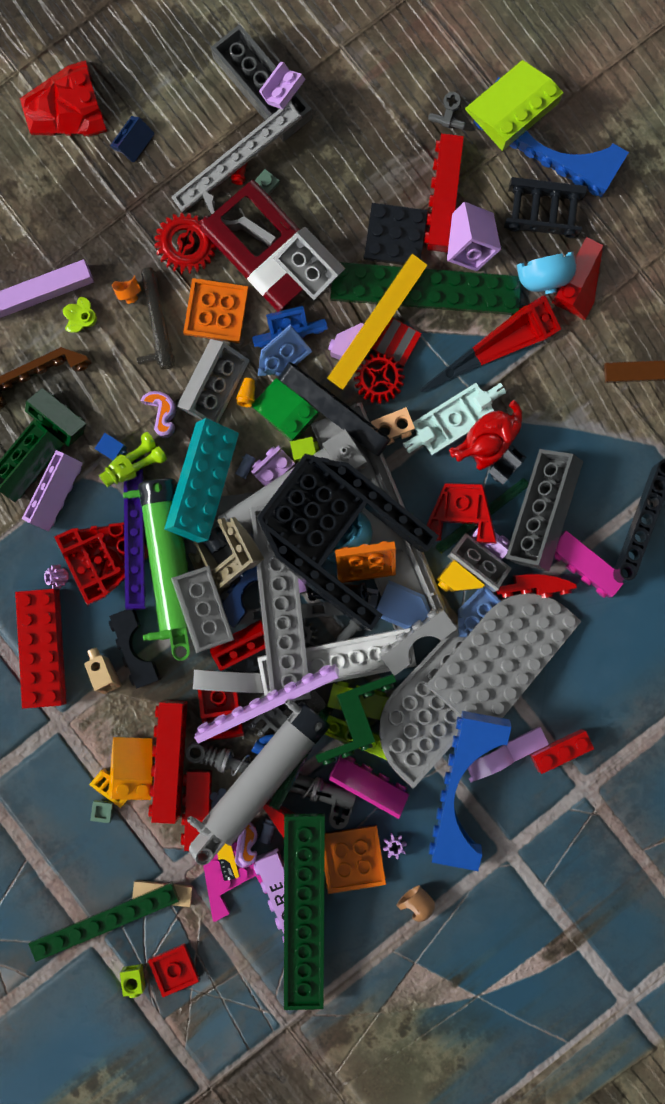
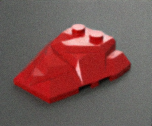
(64, 104)
(95, 558)

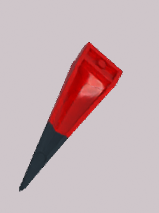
(524, 328)

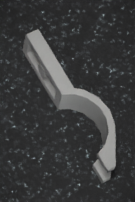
(242, 223)

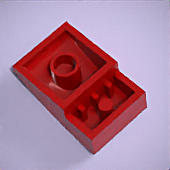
(215, 704)

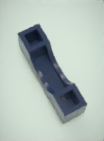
(233, 604)

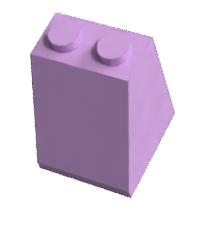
(472, 237)

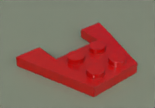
(463, 505)

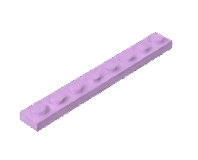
(273, 699)

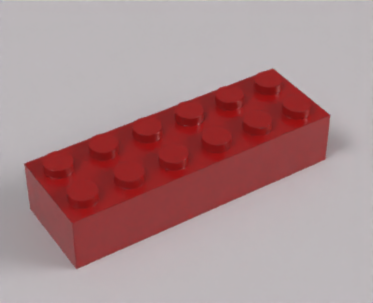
(40, 648)
(168, 761)

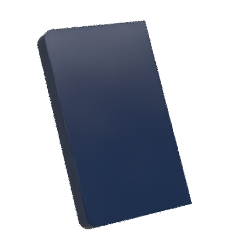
(132, 138)

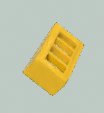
(101, 788)

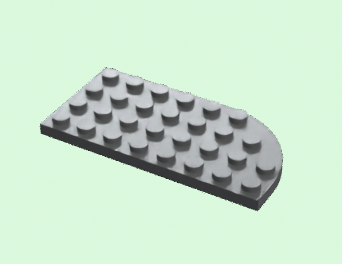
(503, 655)
(415, 722)

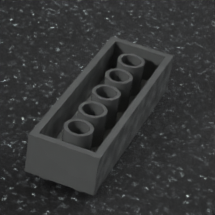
(249, 70)
(544, 509)

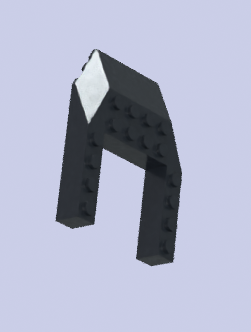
(314, 513)

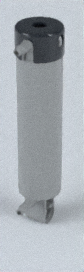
(257, 782)

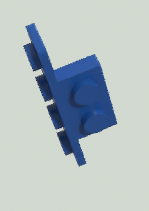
(281, 320)

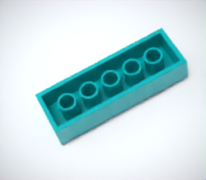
(201, 481)

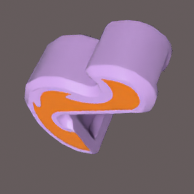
(165, 413)
(244, 856)

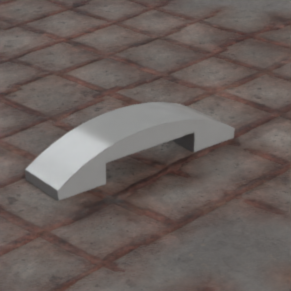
(227, 681)

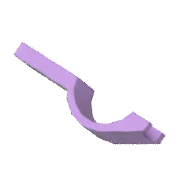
(506, 755)

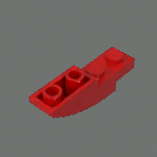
(542, 584)

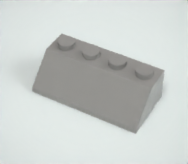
(213, 381)

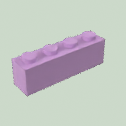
(52, 491)

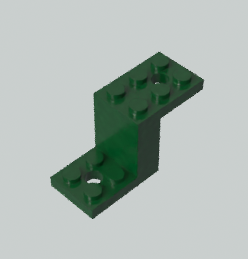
(356, 719)

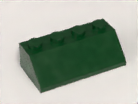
(27, 459)

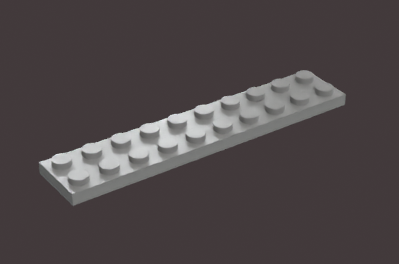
(280, 615)

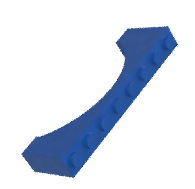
(590, 170)
(474, 738)

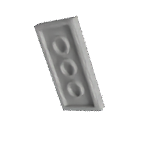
(202, 609)

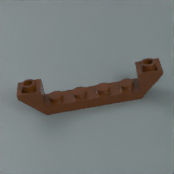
(77, 362)

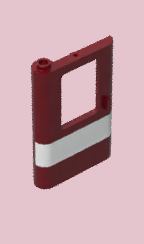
(260, 271)

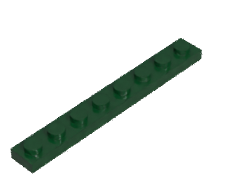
(104, 921)

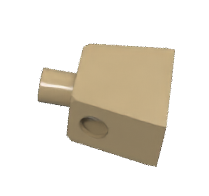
(103, 679)

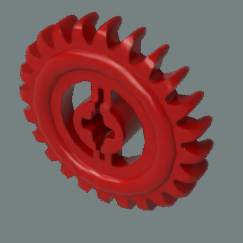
(180, 258)

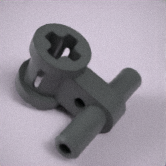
(447, 120)

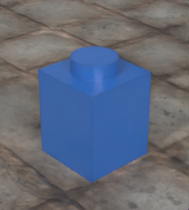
(110, 447)

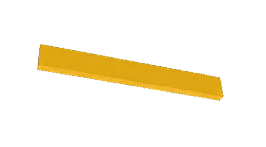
(377, 321)

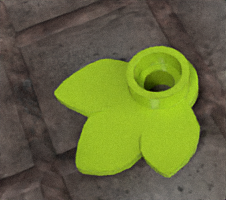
(77, 313)

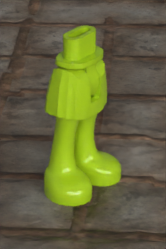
(121, 467)

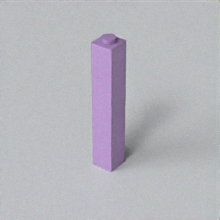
(44, 287)

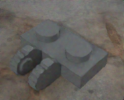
(274, 718)

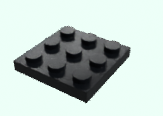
(394, 233)

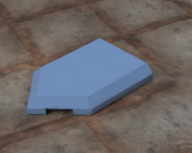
(282, 349)
(402, 605)
(474, 610)

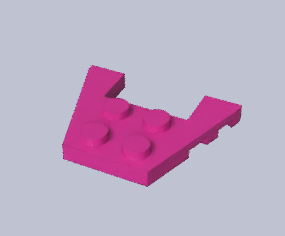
(217, 886)

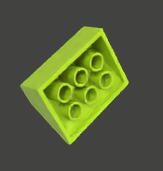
(514, 103)

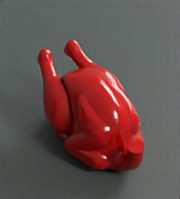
(490, 437)

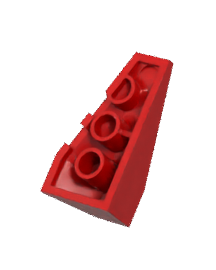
(580, 292)

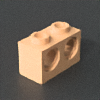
(390, 422)

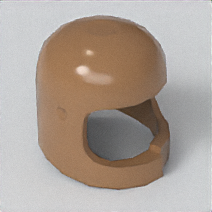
(419, 902)

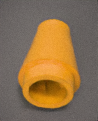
(246, 394)

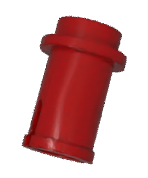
(238, 177)

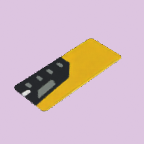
(227, 863)

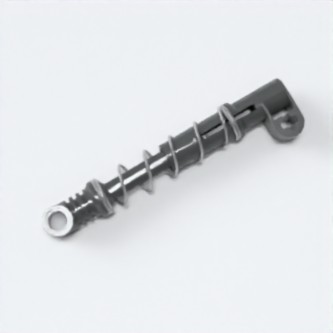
(309, 787)

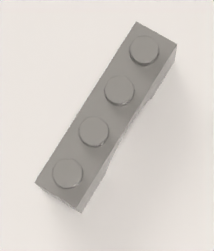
(397, 654)

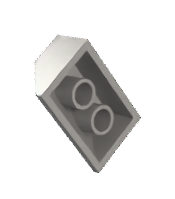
(309, 263)
(480, 562)

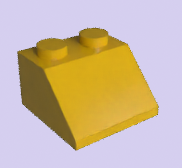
(457, 579)

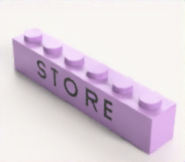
(271, 869)

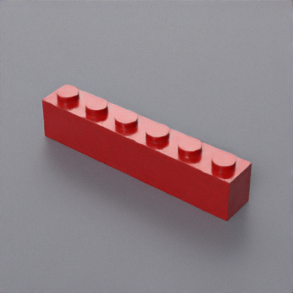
(445, 191)

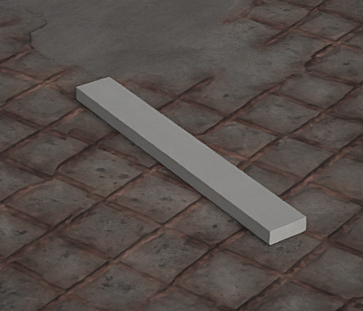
(236, 157)

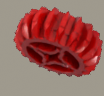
(387, 364)

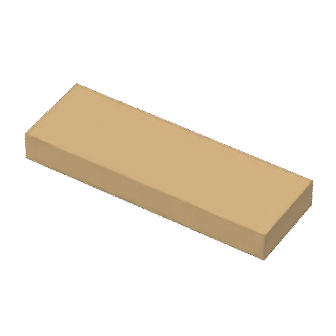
(184, 891)

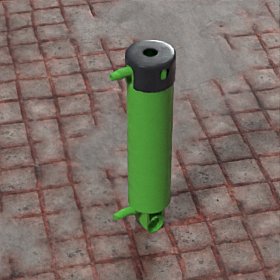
(166, 560)

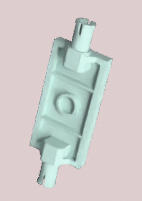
(452, 418)

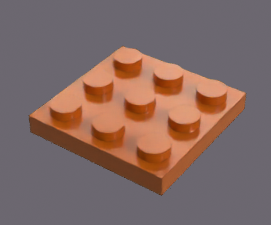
(216, 310)
(366, 561)
(353, 859)

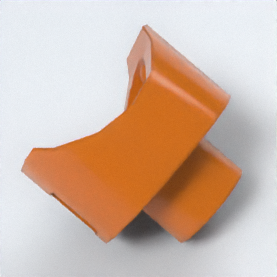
(127, 290)

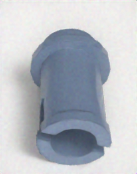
(245, 466)
(267, 831)

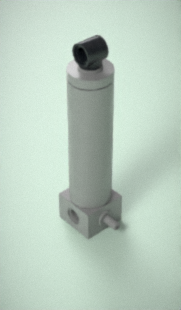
(338, 448)

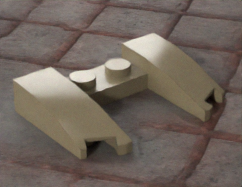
(244, 556)

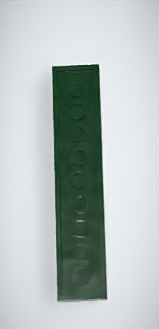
(432, 290)
(304, 911)

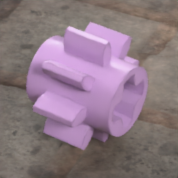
(56, 576)
(389, 846)

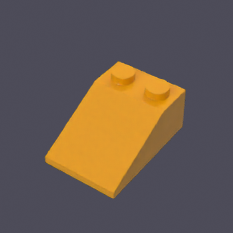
(130, 768)

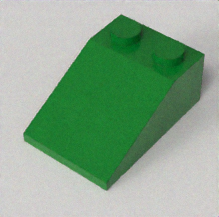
(285, 410)

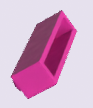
(586, 564)

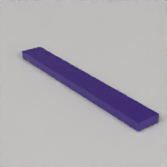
(134, 546)

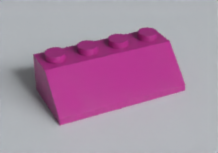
(369, 786)

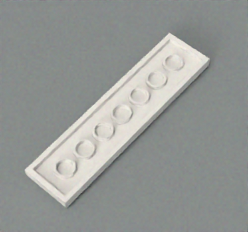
(352, 656)

